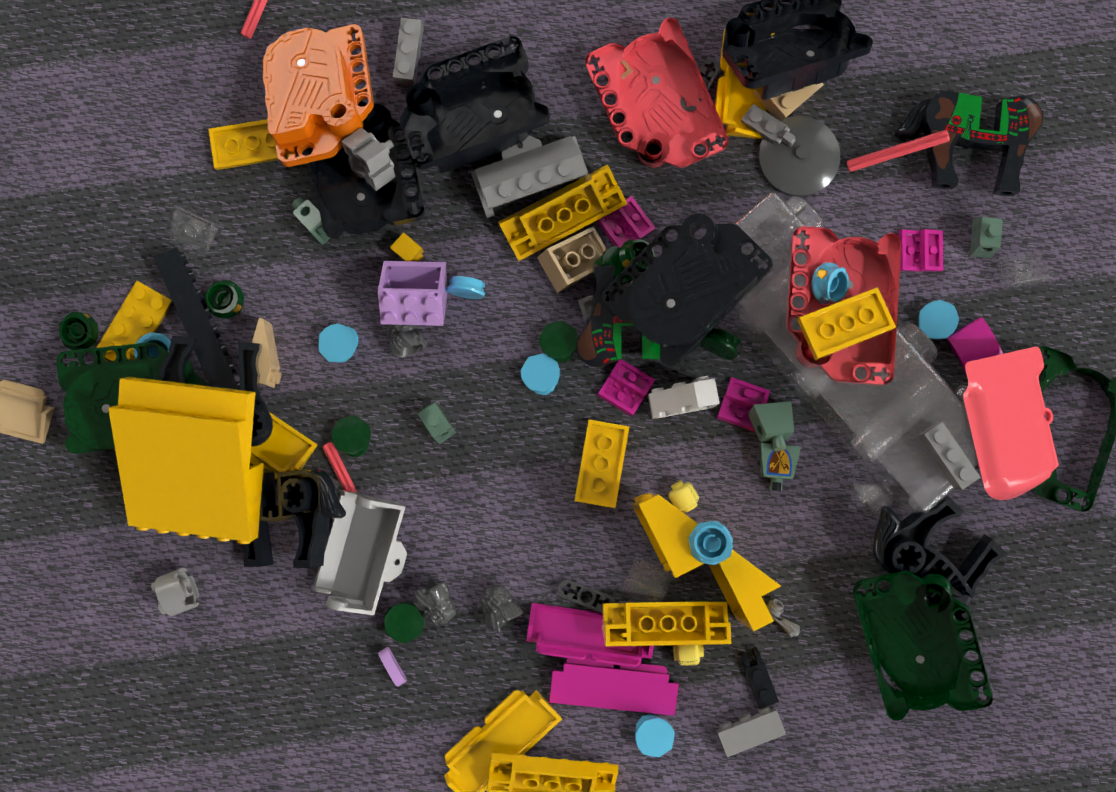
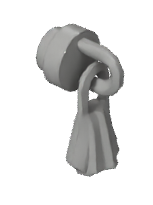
(776, 608)

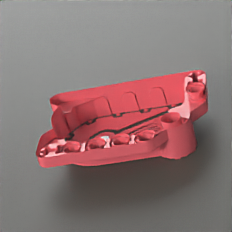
(653, 95)
(868, 267)

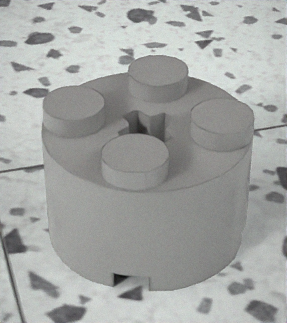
(175, 592)

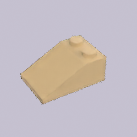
(784, 105)
(572, 258)
(268, 360)

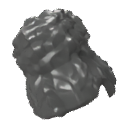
(404, 339)
(435, 602)
(499, 608)

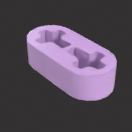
(392, 666)

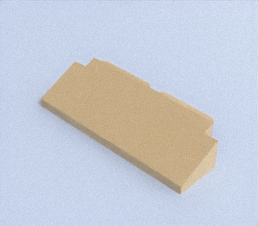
(24, 411)

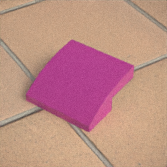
(626, 223)
(921, 250)
(974, 342)
(626, 387)
(738, 402)

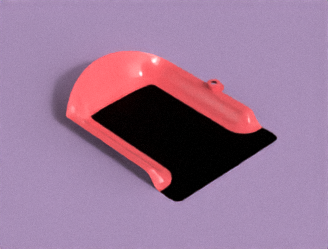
(1009, 422)

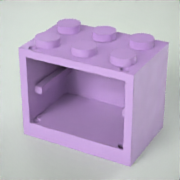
(413, 293)

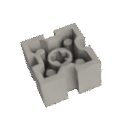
(369, 158)

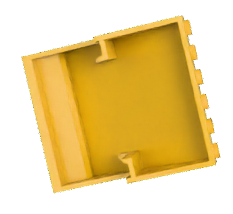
(187, 459)
(737, 577)

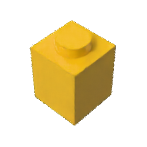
(407, 249)

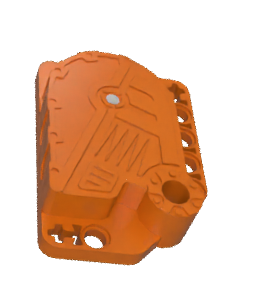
(314, 91)

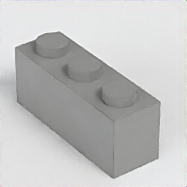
(408, 51)
(948, 456)
(750, 731)

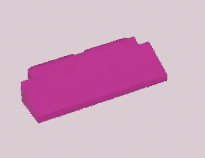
(578, 636)
(622, 688)

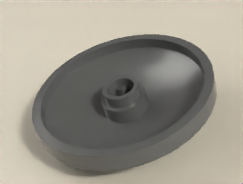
(806, 164)

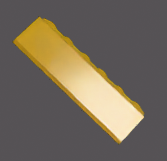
(563, 212)
(665, 623)
(545, 774)

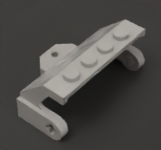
(528, 170)
(361, 553)

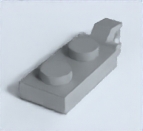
(768, 126)

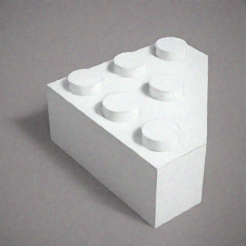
(683, 398)

